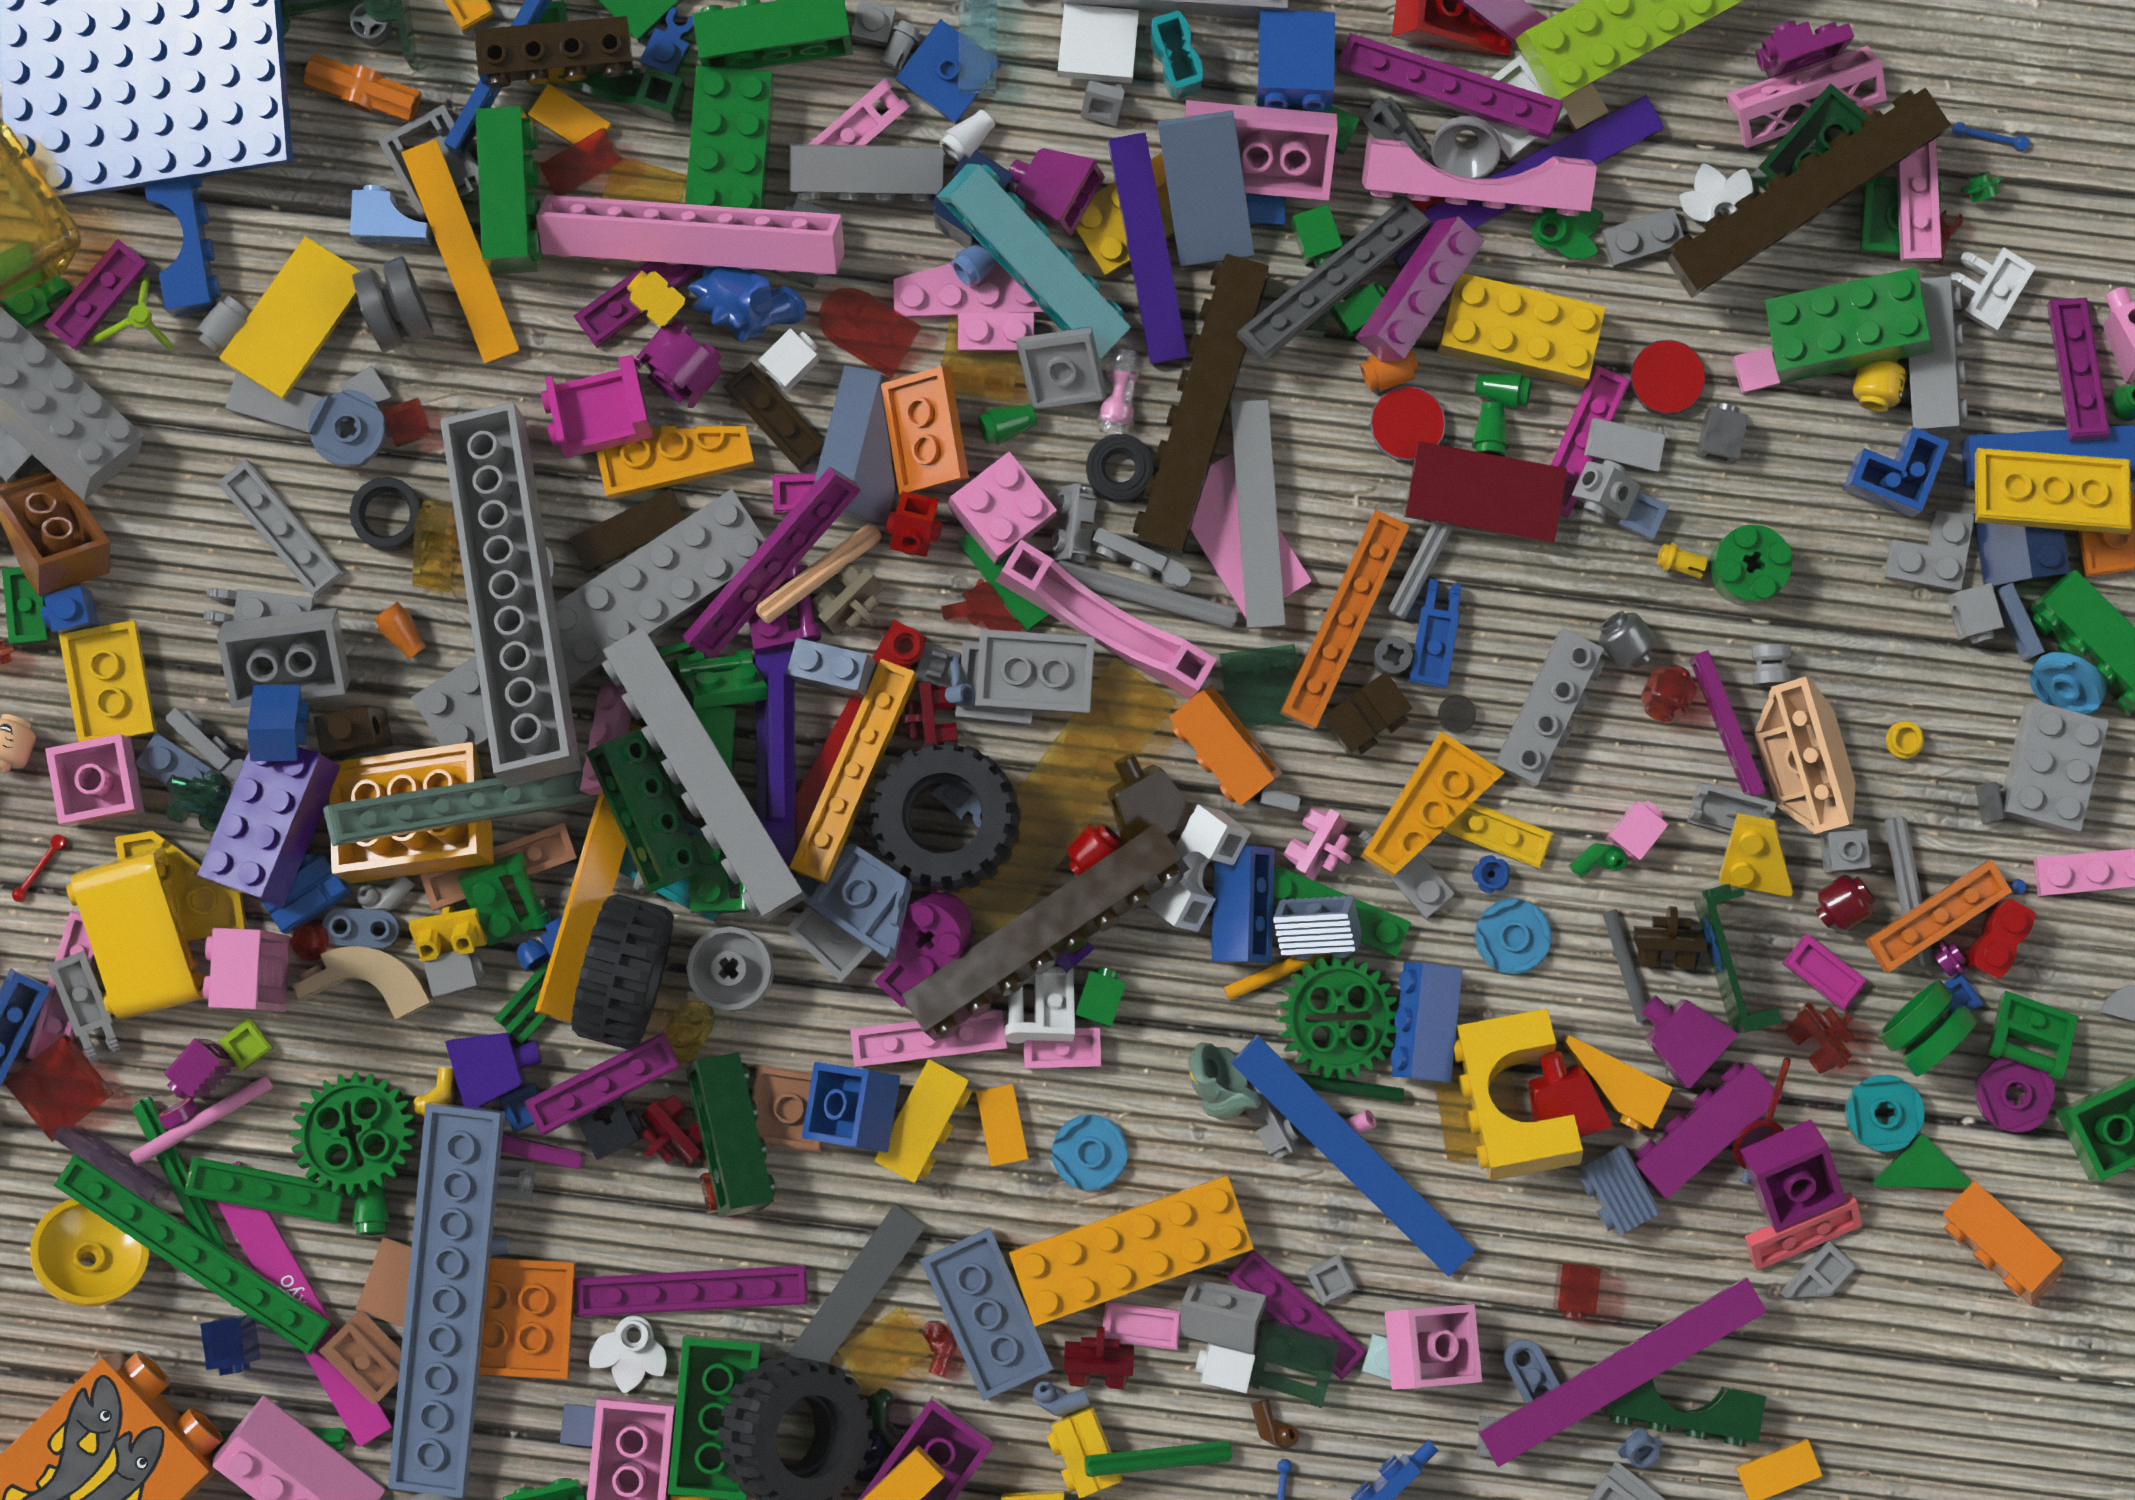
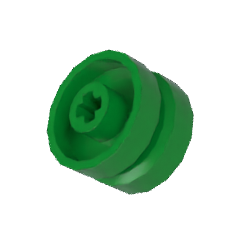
(1927, 1028)

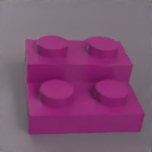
(1797, 47)

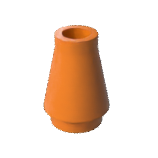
(400, 630)

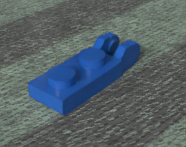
(1435, 639)

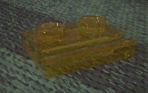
(884, 1350)

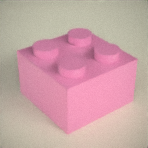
(1001, 507)
(94, 780)
(1433, 1346)

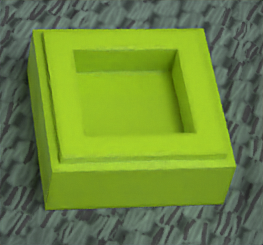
(246, 1044)

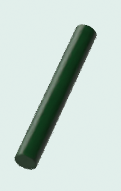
(1354, 1088)

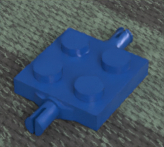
(1396, 1475)

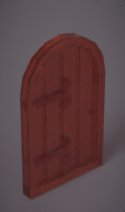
(867, 328)

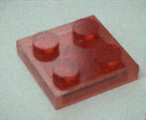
(59, 1087)

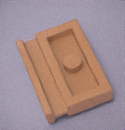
(364, 1357)

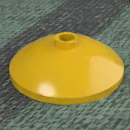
(75, 1233)

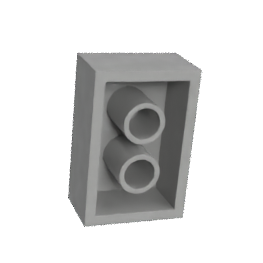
(284, 651)
(2053, 767)

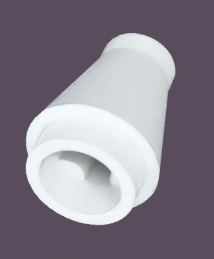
(966, 136)

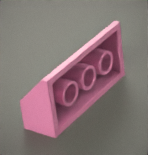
(284, 1460)

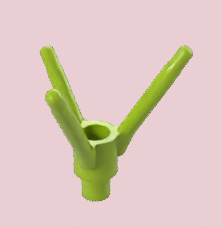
(138, 317)

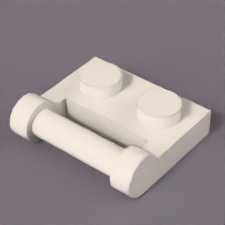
(1052, 1009)

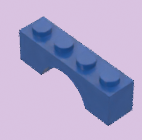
(188, 281)

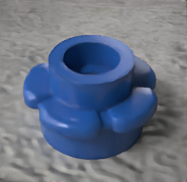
(1501, 871)

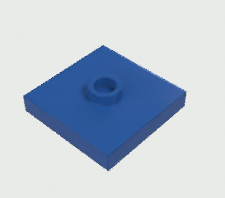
(934, 73)

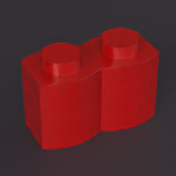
(2002, 931)

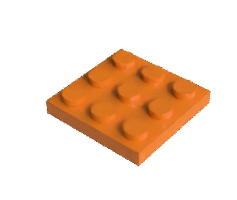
(528, 1318)

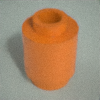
(1388, 374)

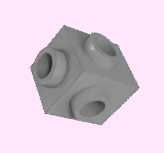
(1606, 490)

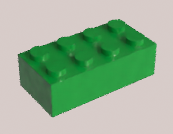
(772, 33)
(730, 137)
(507, 190)
(1848, 325)
(2090, 629)
(2103, 1129)
(706, 1378)

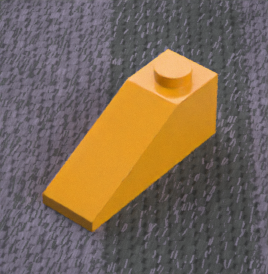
(1623, 1087)

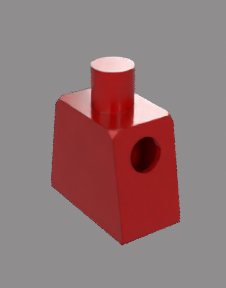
(1566, 1093)

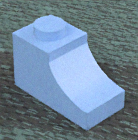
(378, 220)

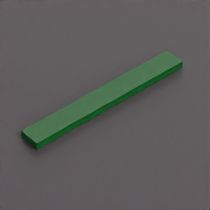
(194, 1255)

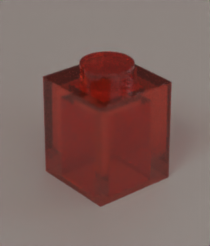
(1576, 1290)

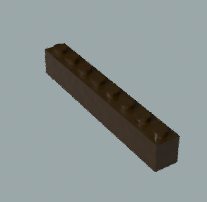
(1807, 192)
(1202, 407)
(1046, 933)

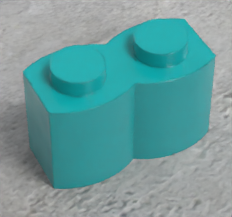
(1180, 62)

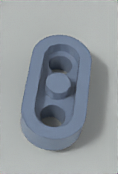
(360, 928)
(1531, 1375)

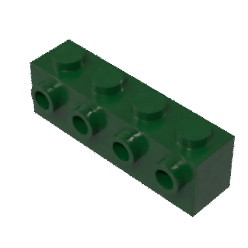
(644, 810)
(730, 1134)

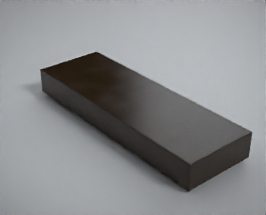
(775, 416)
(627, 531)

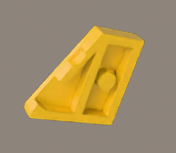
(1755, 857)

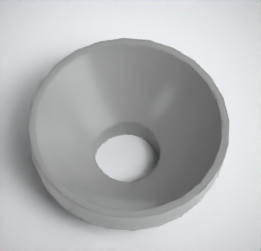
(1466, 159)

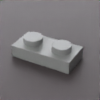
(1642, 237)

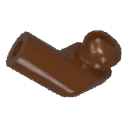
(1271, 1429)

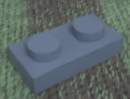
(164, 758)

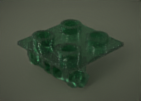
(1259, 682)

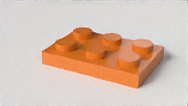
(924, 430)

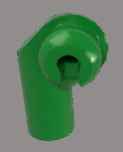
(1601, 856)

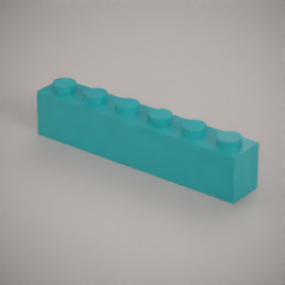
(1031, 257)

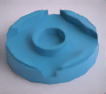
(2068, 682)
(1513, 936)
(1089, 1152)

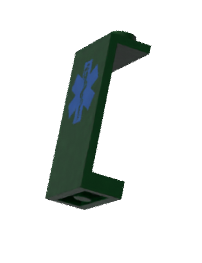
(1722, 964)

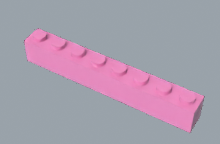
(691, 234)

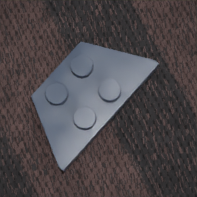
(862, 899)

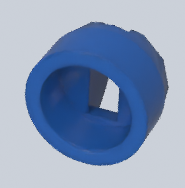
(532, 954)

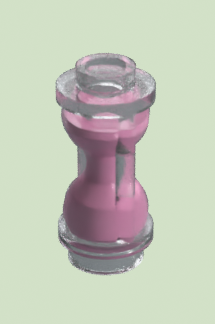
(1117, 409)

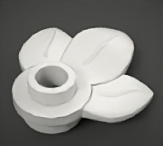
(1714, 193)
(629, 1358)

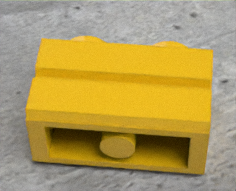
(653, 296)
(1075, 1439)

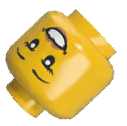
(1880, 385)

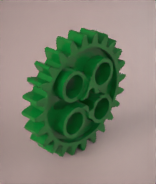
(1335, 983)
(321, 1144)

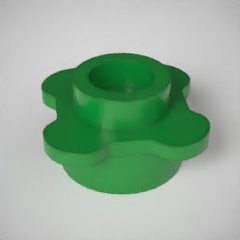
(1982, 186)

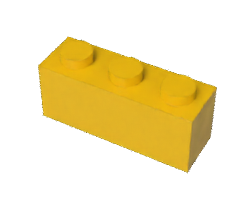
(924, 1121)

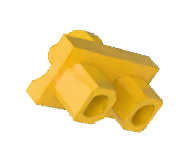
(447, 932)

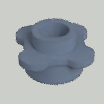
(1640, 1448)

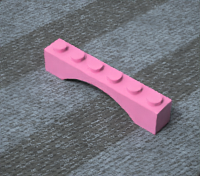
(1554, 184)
(1065, 598)

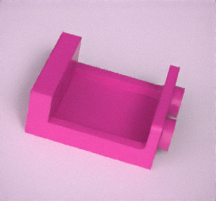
(597, 410)

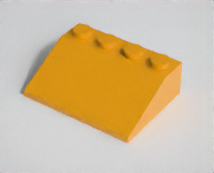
(414, 852)

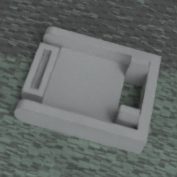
(461, 167)

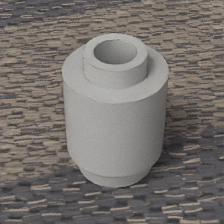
(222, 323)

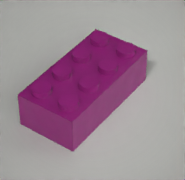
(948, 1440)

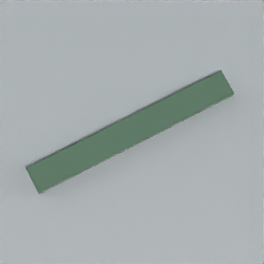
(450, 807)

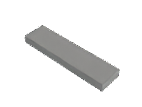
(293, 412)
(280, 528)

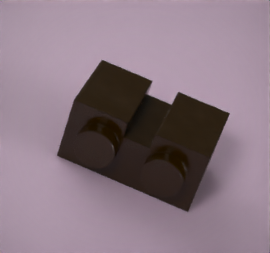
(1367, 714)

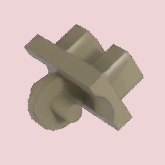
(853, 603)

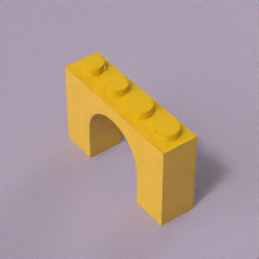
(1508, 1145)

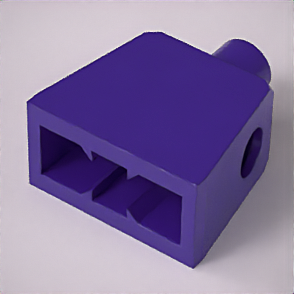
(490, 1066)

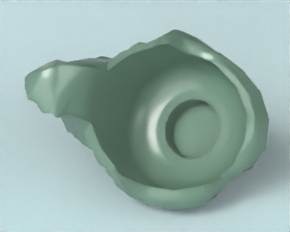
(1219, 1083)

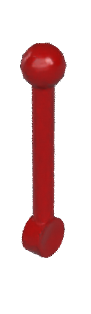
(57, 842)

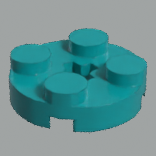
(1901, 1127)

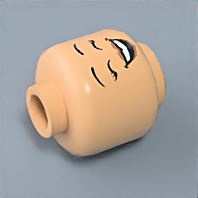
(15, 742)

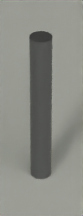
(1625, 963)

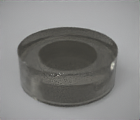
(1456, 714)

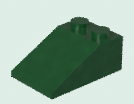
(1819, 125)

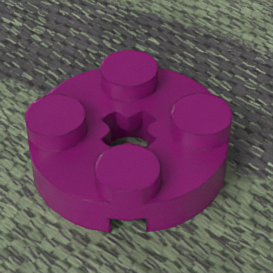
(2003, 1113)

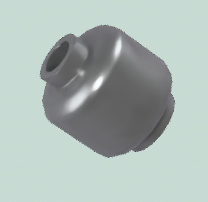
(1627, 639)

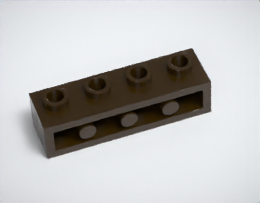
(553, 50)

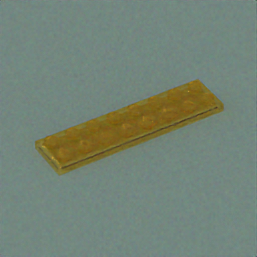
(1068, 791)

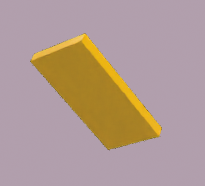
(292, 319)
(2052, 491)

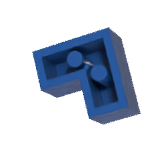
(1900, 482)

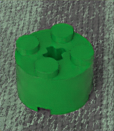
(1770, 556)

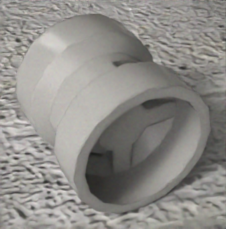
(1771, 673)

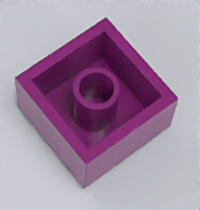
(1793, 1175)

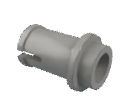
(900, 45)

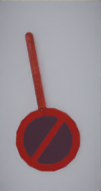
(1762, 1128)

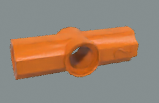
(362, 88)

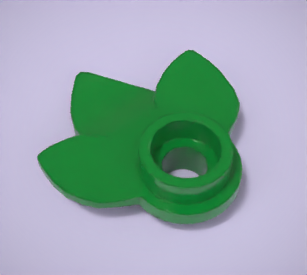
(1571, 232)

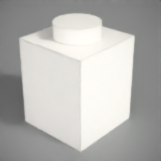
(790, 359)
(1225, 1367)

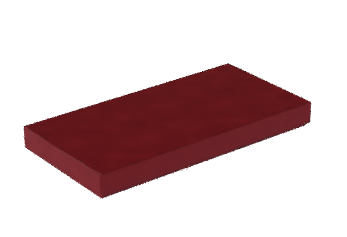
(1485, 492)

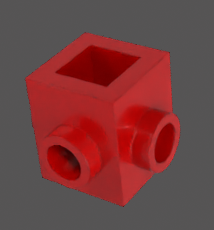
(914, 524)

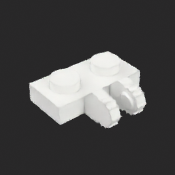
(1998, 288)

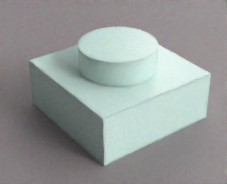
(1377, 1357)

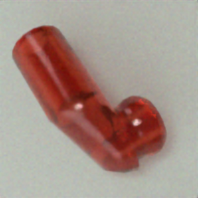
(942, 1345)

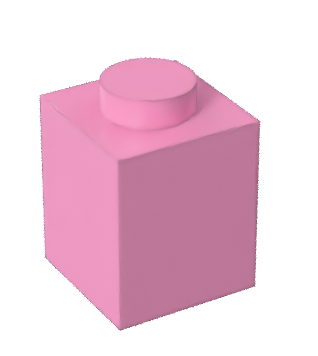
(1638, 829)

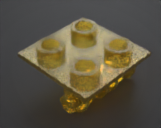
(978, 372)

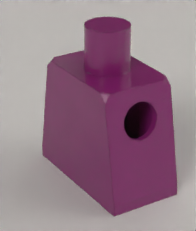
(1057, 186)
(1685, 1038)

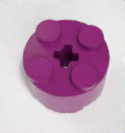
(680, 363)
(950, 924)

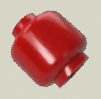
(1092, 846)

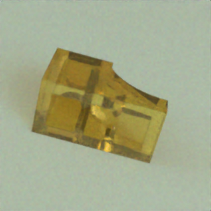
(435, 546)

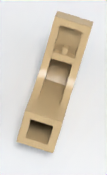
(393, 977)

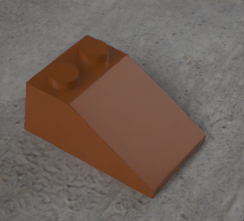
(52, 533)

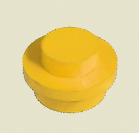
(1904, 739)

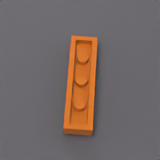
(1938, 916)

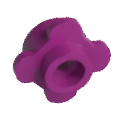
(1950, 958)

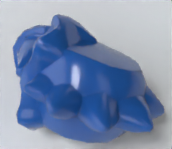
(745, 301)

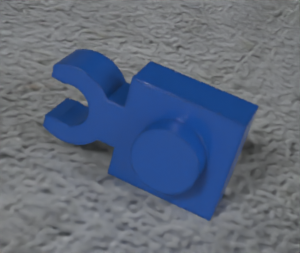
(667, 49)

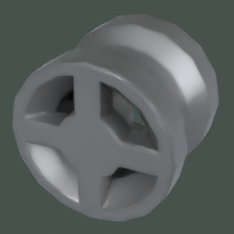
(362, 25)
(1386, 659)

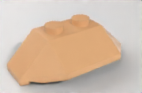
(1806, 756)

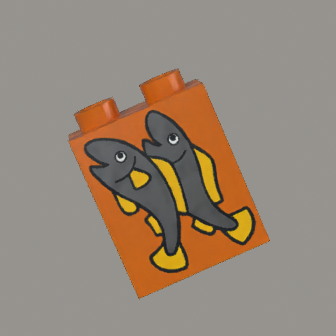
(112, 1441)

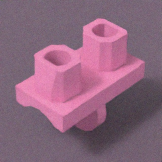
(1325, 847)

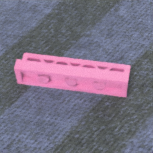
(1801, 85)

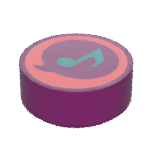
(178, 1113)

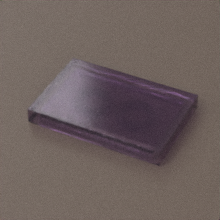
(113, 1163)

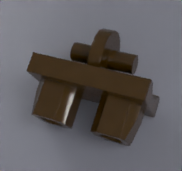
(1669, 934)

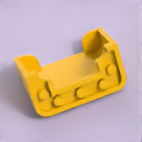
(136, 935)

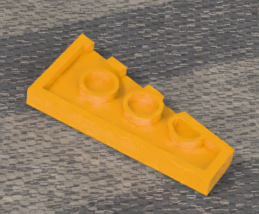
(673, 458)
(1433, 797)

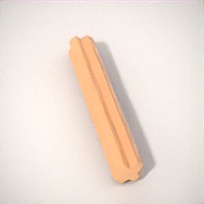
(818, 573)

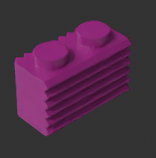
(198, 1069)

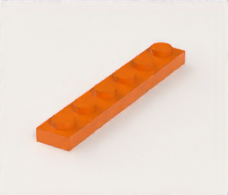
(1344, 619)

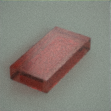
(581, 162)

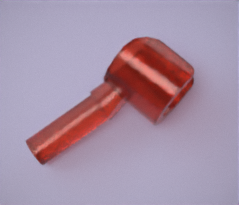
(1946, 233)

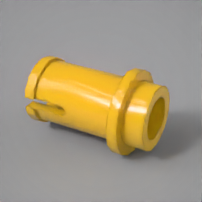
(1681, 561)

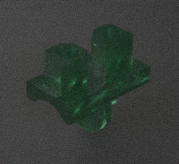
(200, 796)

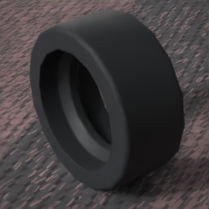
(359, 506)

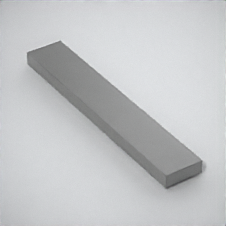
(1257, 514)

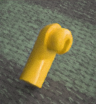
(442, 1094)

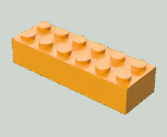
(1130, 1250)

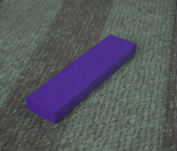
(774, 745)

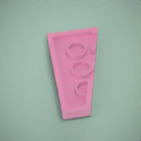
(942, 294)

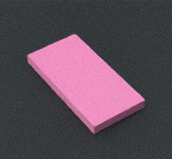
(1218, 535)

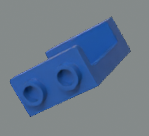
(1296, 60)

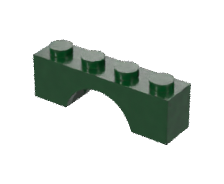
(639, 90)
(1730, 1413)

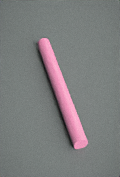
(201, 1120)

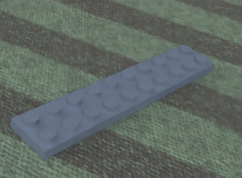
(446, 1299)

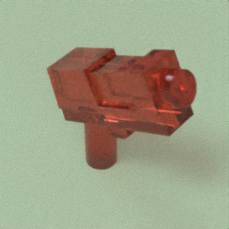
(982, 605)

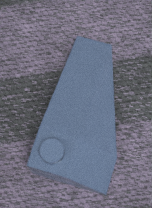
(860, 445)

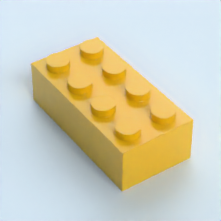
(1521, 330)

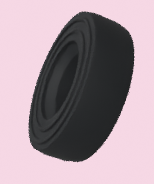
(1113, 445)

